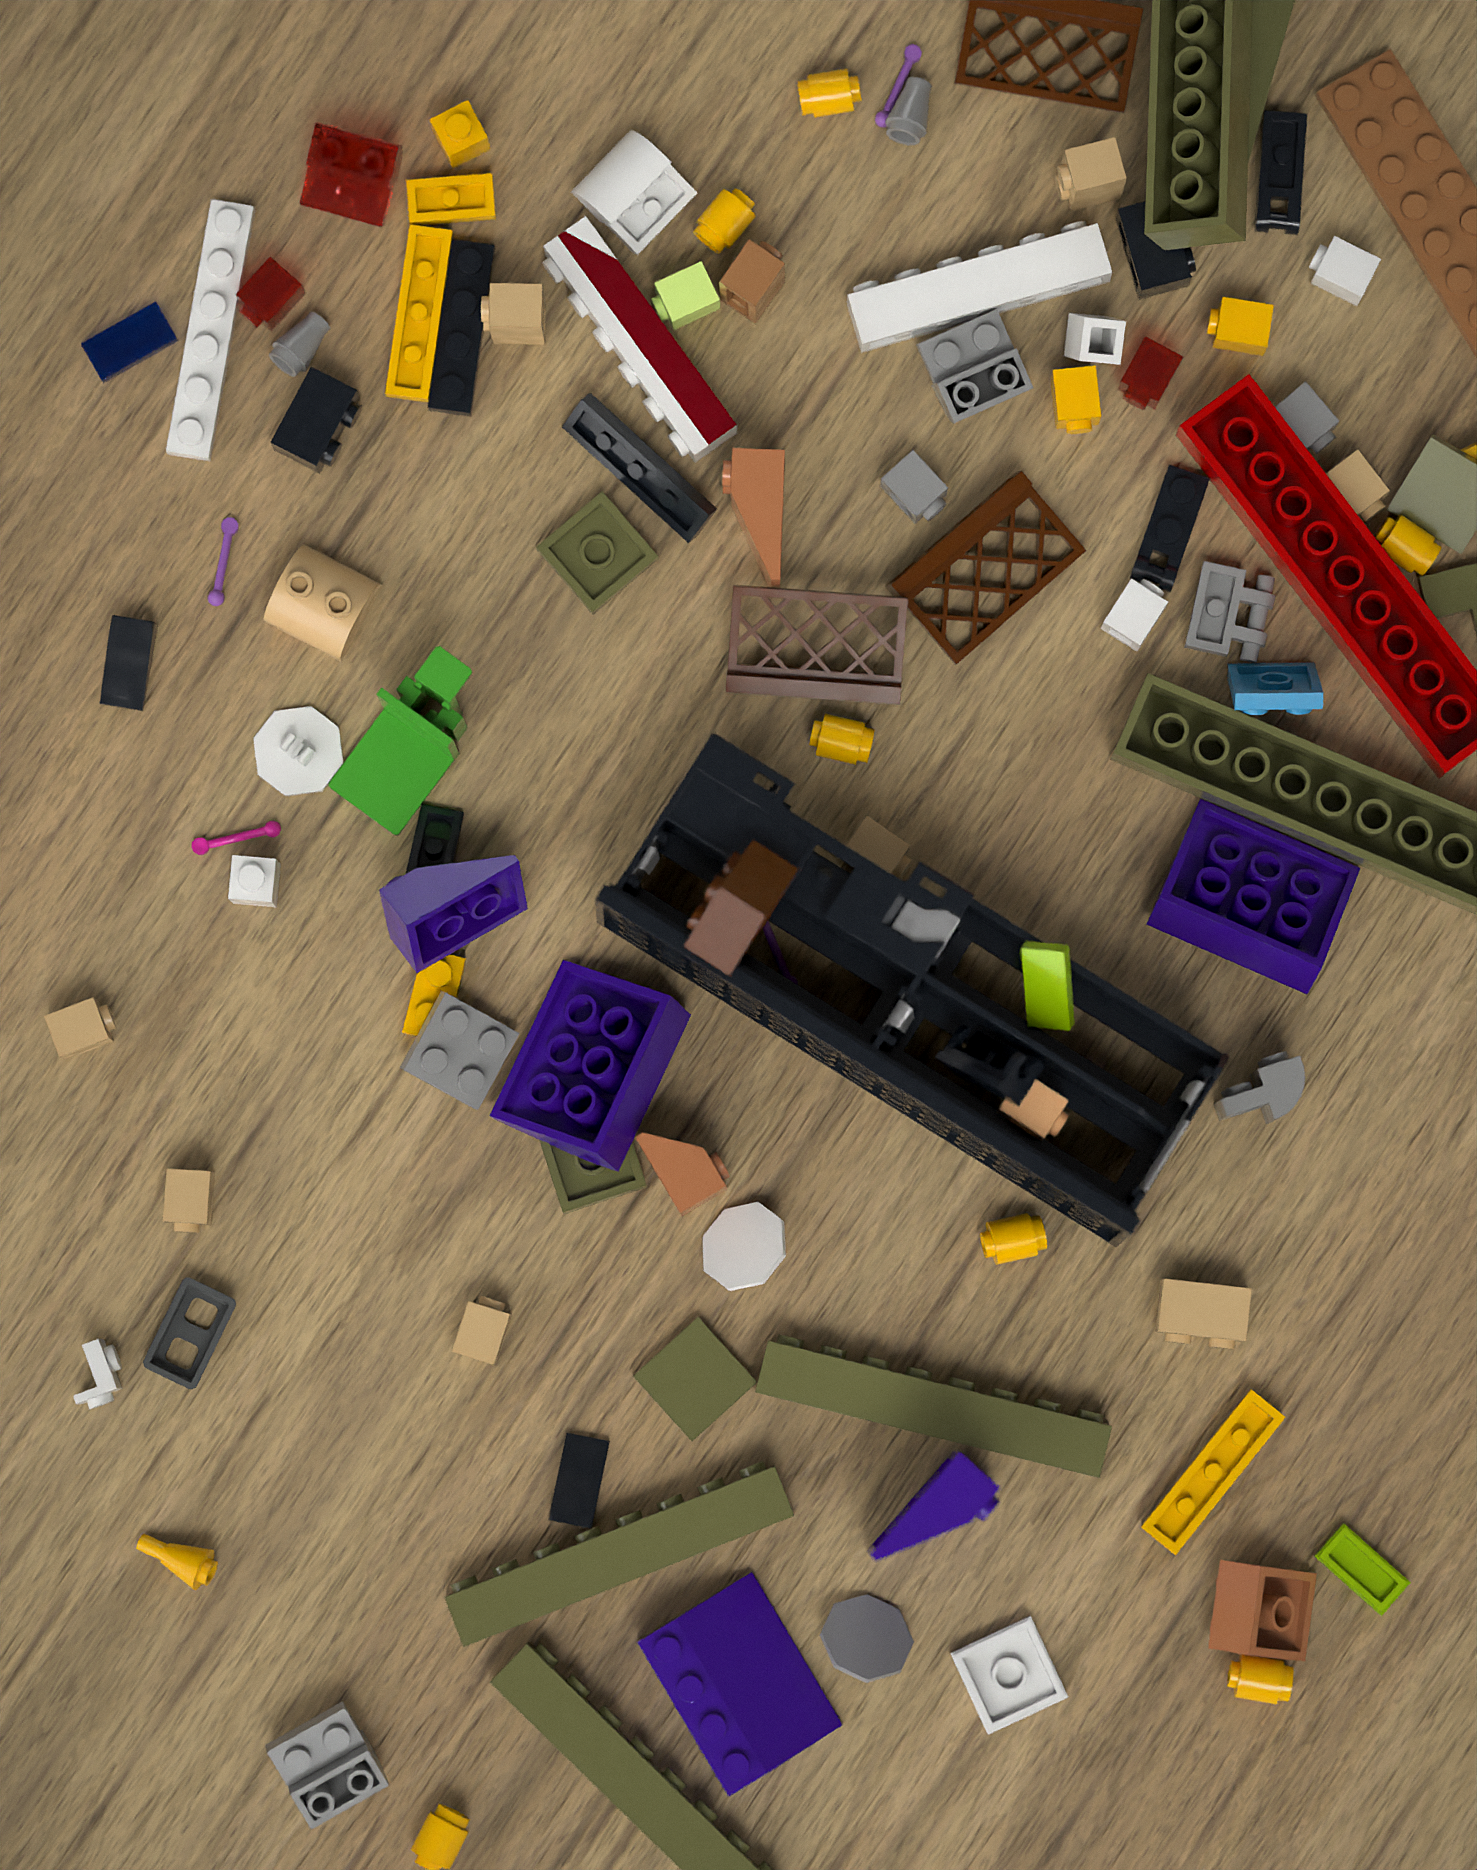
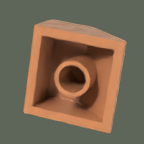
(684, 1171)
(1262, 1611)

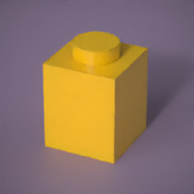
(460, 134)
(1240, 325)
(1076, 399)

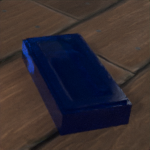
(129, 342)

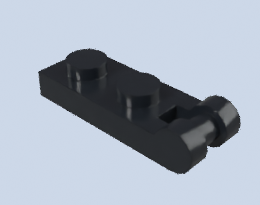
(1281, 170)
(1170, 526)

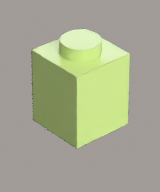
(685, 296)

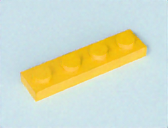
(418, 313)
(1212, 1472)

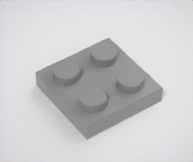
(459, 1050)

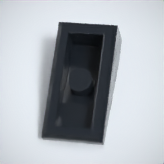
(128, 662)
(435, 837)
(579, 1480)

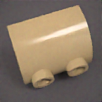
(321, 601)

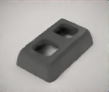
(176, 1326)

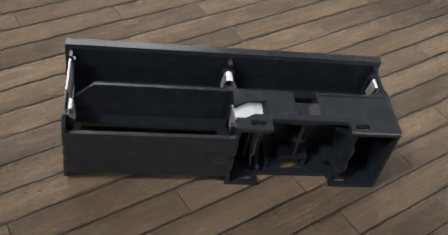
(908, 953)

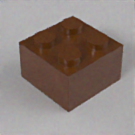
(738, 906)

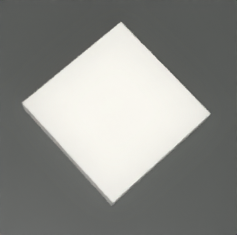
(1009, 1675)

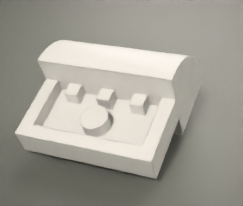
(634, 191)

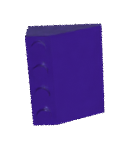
(1254, 896)
(591, 1064)
(945, 1502)
(739, 1684)

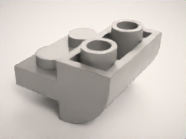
(974, 366)
(1276, 1089)
(327, 1765)

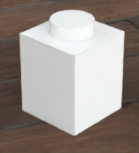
(1343, 270)
(1094, 338)
(1135, 613)
(254, 881)

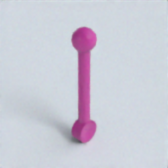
(201, 846)

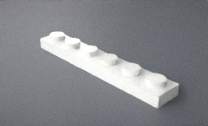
(210, 330)

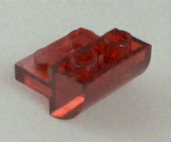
(351, 174)

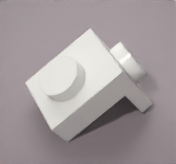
(103, 1364)

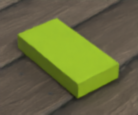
(1047, 985)
(1362, 1569)

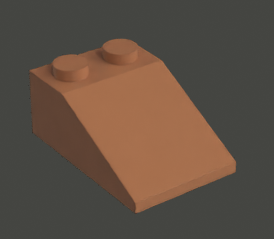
(757, 496)

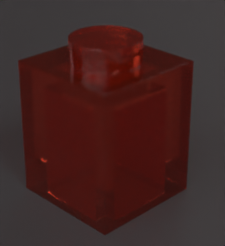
(269, 295)
(1149, 374)

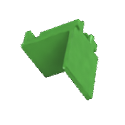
(403, 750)

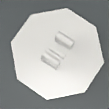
(298, 751)
(744, 1246)

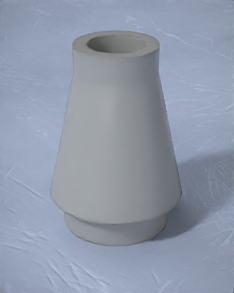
(910, 113)
(298, 346)

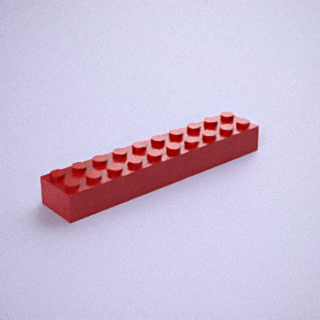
(1338, 571)

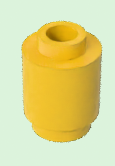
(829, 93)
(724, 220)
(1408, 544)
(842, 739)
(1013, 1238)
(1260, 1679)
(440, 1838)

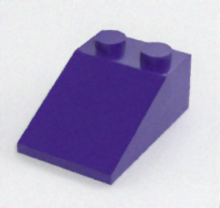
(450, 905)

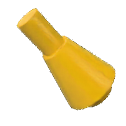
(189, 1563)

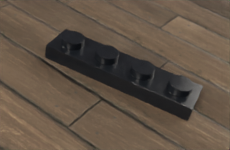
(461, 328)
(639, 468)

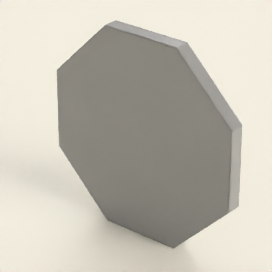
(866, 1638)

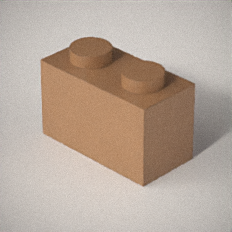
(753, 280)

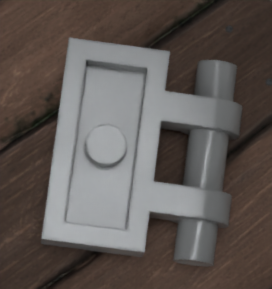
(1216, 609)

